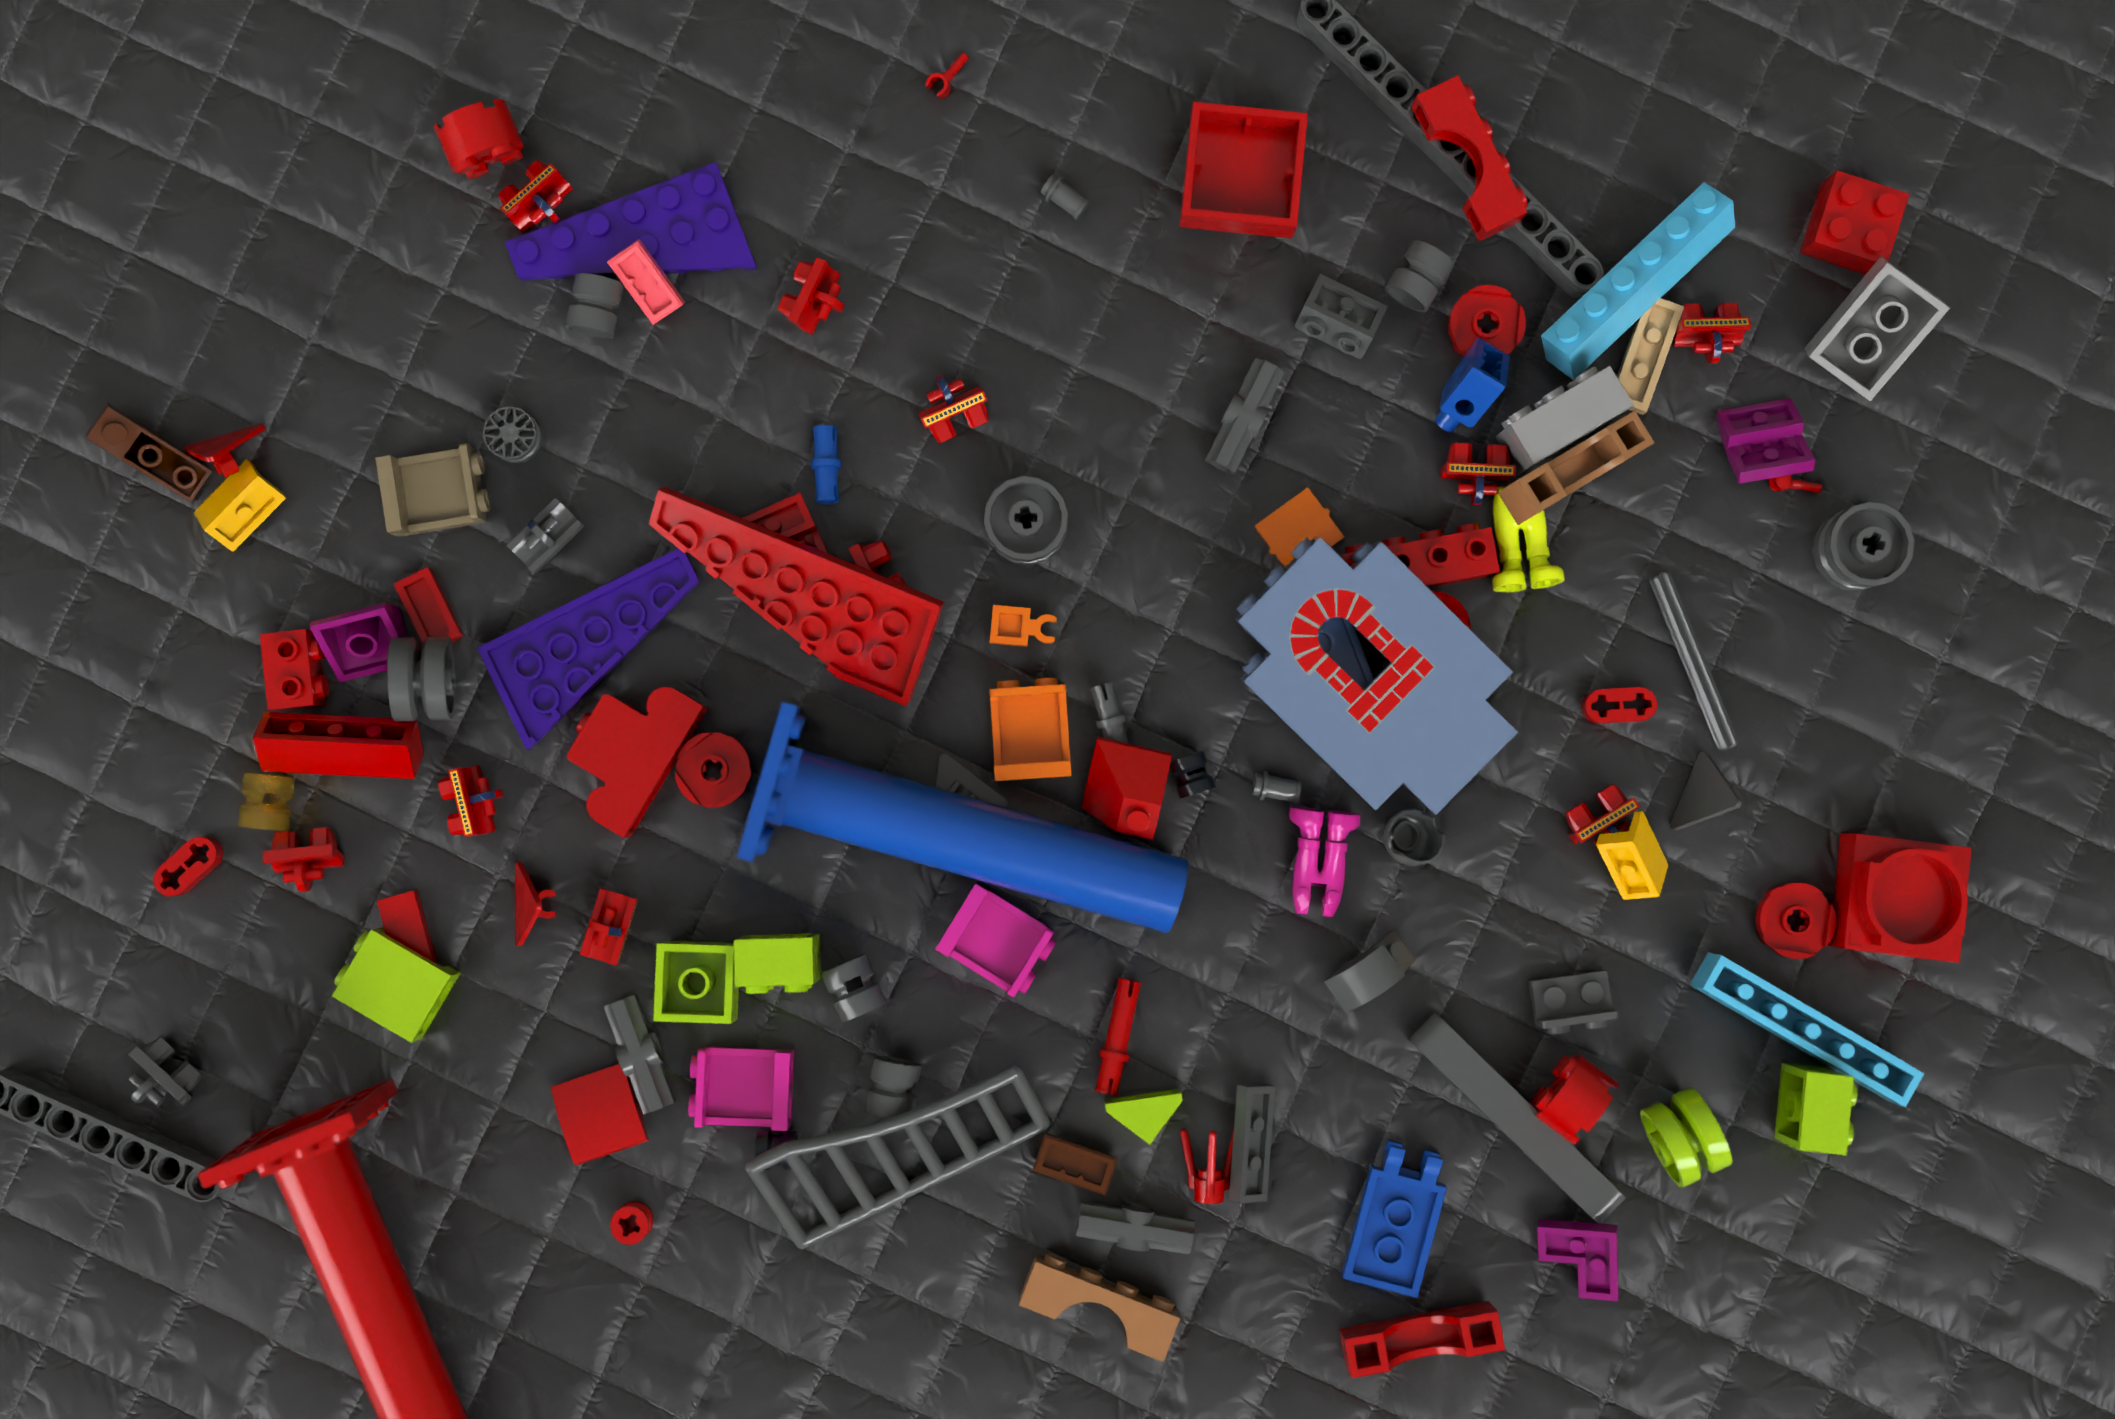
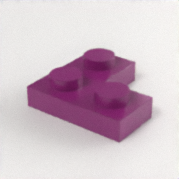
(1588, 1245)

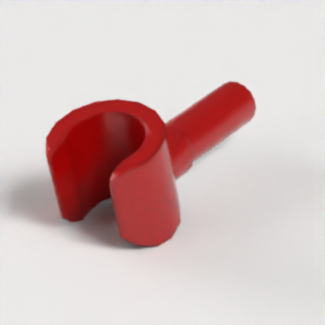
(947, 76)
(1786, 483)

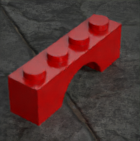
(1450, 116)
(1455, 1331)

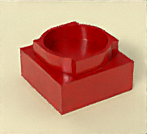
(1243, 170)
(1901, 897)

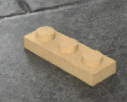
(1648, 352)

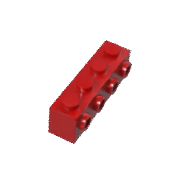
(1446, 558)
(338, 745)

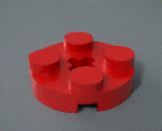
(1502, 310)
(718, 748)
(1812, 906)

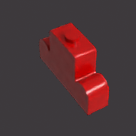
(632, 753)

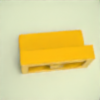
(238, 506)
(1634, 859)

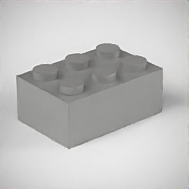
(1876, 328)
(1563, 417)

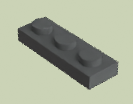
(1252, 1143)

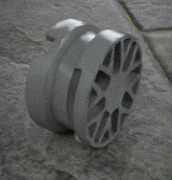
(512, 434)

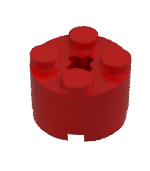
(479, 138)
(1574, 1097)

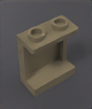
(432, 491)

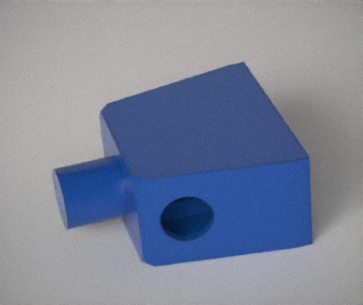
(1473, 386)

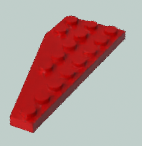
(841, 613)

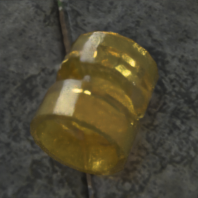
(266, 815)

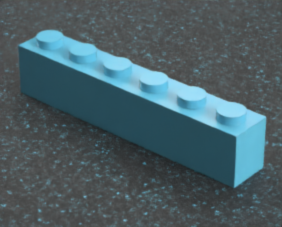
(1639, 280)
(1806, 1029)

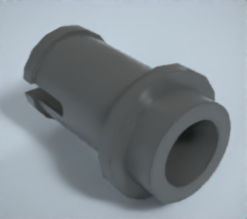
(1064, 196)
(1275, 787)

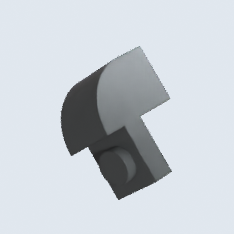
(1370, 972)

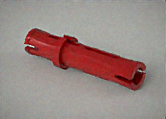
(1117, 1037)

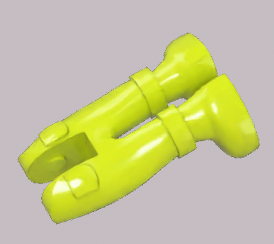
(1507, 536)

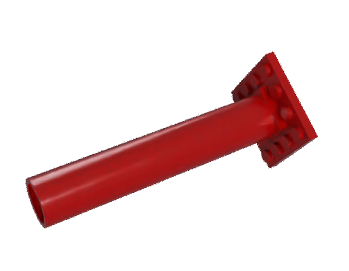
(351, 1251)

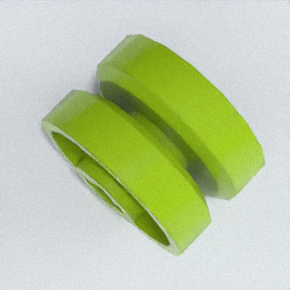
(1686, 1137)

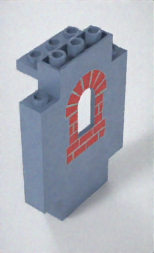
(1419, 718)

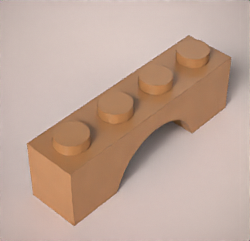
(1576, 467)
(1055, 1287)

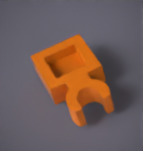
(1013, 626)

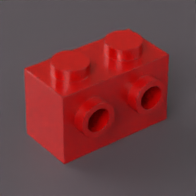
(293, 671)

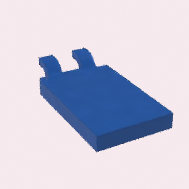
(1396, 1223)

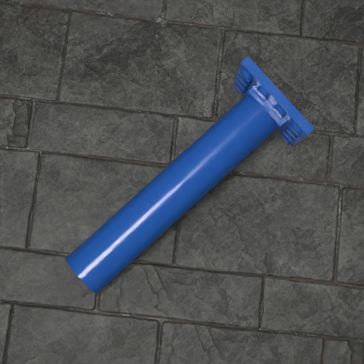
(958, 834)

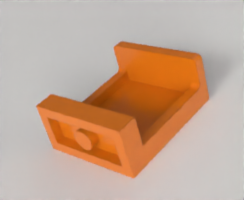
(1030, 730)

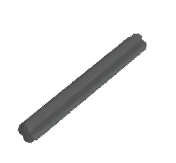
(1693, 660)

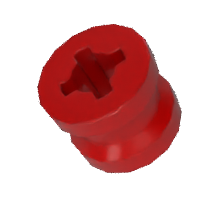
(637, 1215)

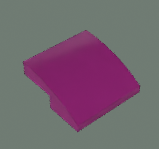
(1765, 440)

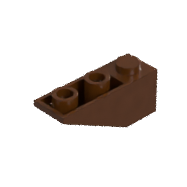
(147, 452)

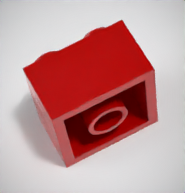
(1853, 222)

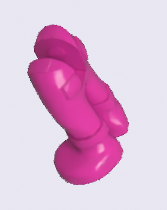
(1306, 862)

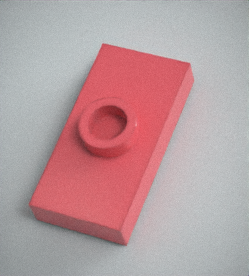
(646, 281)

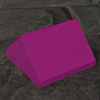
(359, 640)

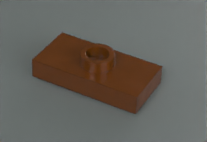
(1075, 1163)

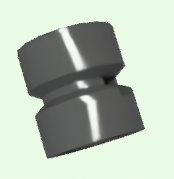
(1422, 270)
(593, 311)
(859, 1000)
(893, 1086)

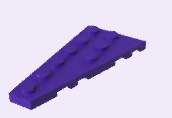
(680, 221)
(566, 652)

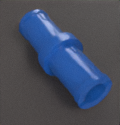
(826, 464)

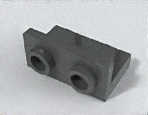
(1340, 316)
(1572, 1001)

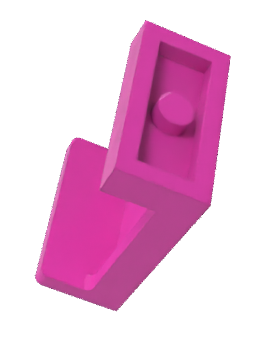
(997, 940)
(742, 1087)

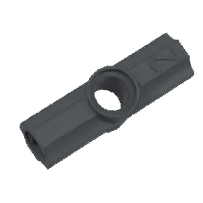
(1245, 416)
(640, 1054)
(1135, 1227)

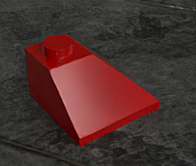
(1126, 786)

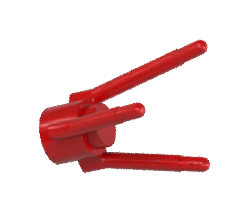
(1209, 1182)

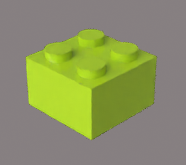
(777, 961)
(695, 982)
(1815, 1109)

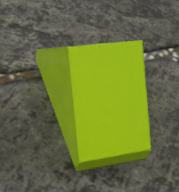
(1145, 1112)

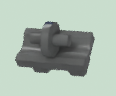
(545, 535)
(151, 1059)

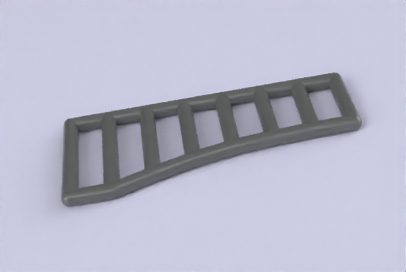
(872, 1134)

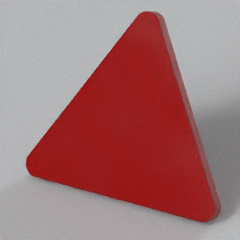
(218, 449)
(528, 904)

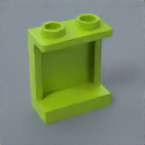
(394, 985)

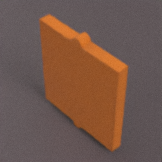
(1293, 522)

